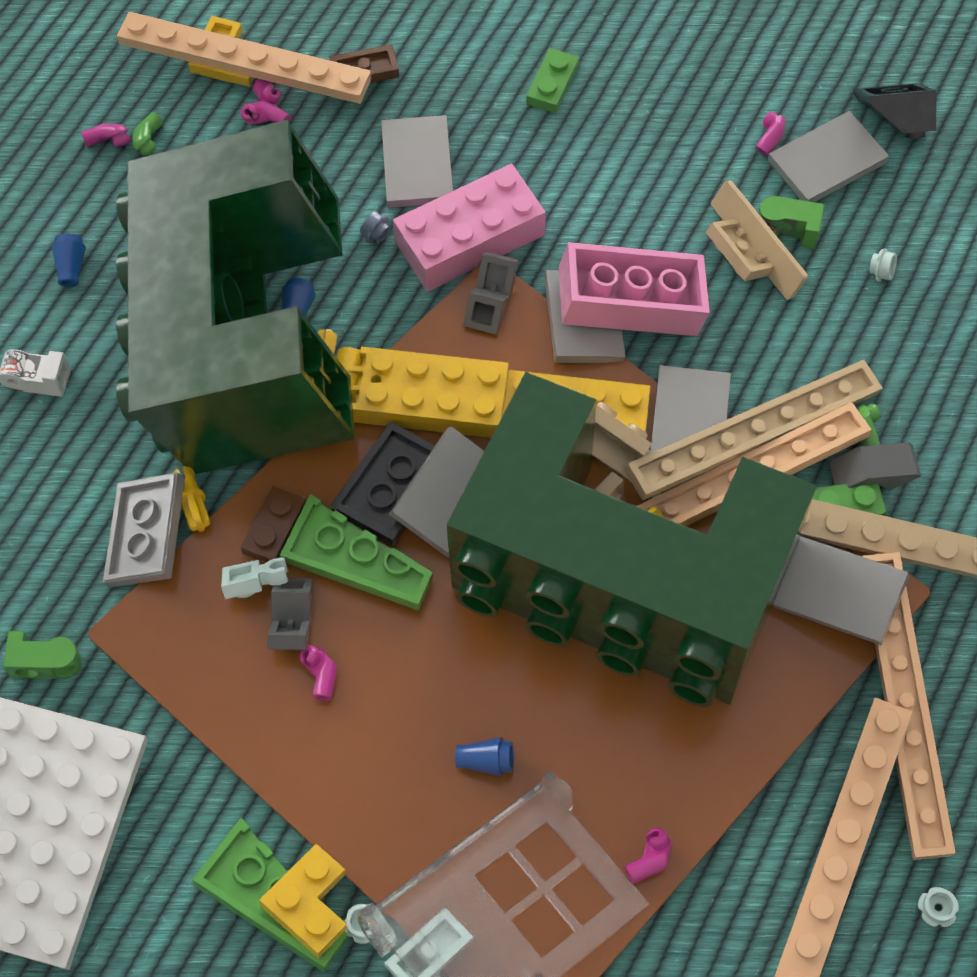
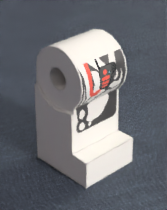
(35, 372)

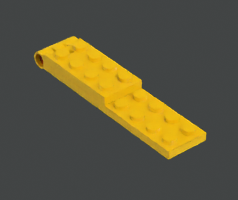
(459, 392)

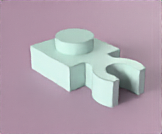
(249, 577)

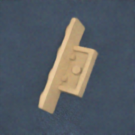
(752, 244)
(617, 443)

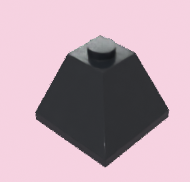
(902, 106)

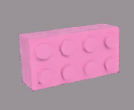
(457, 228)
(633, 289)

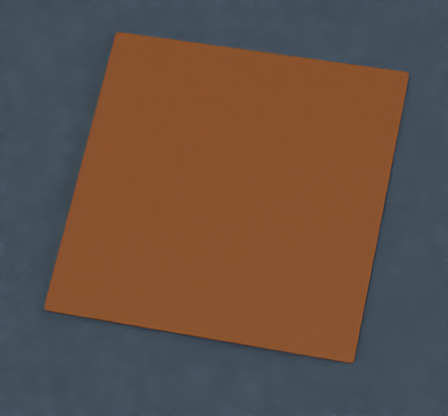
(377, 761)

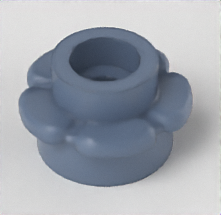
(375, 228)

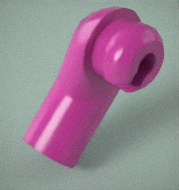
(265, 91)
(263, 112)
(776, 127)
(104, 132)
(322, 668)
(654, 858)

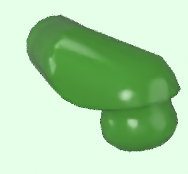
(143, 132)
(871, 414)

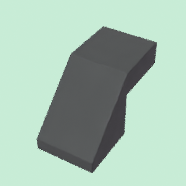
(492, 293)
(880, 464)
(291, 614)

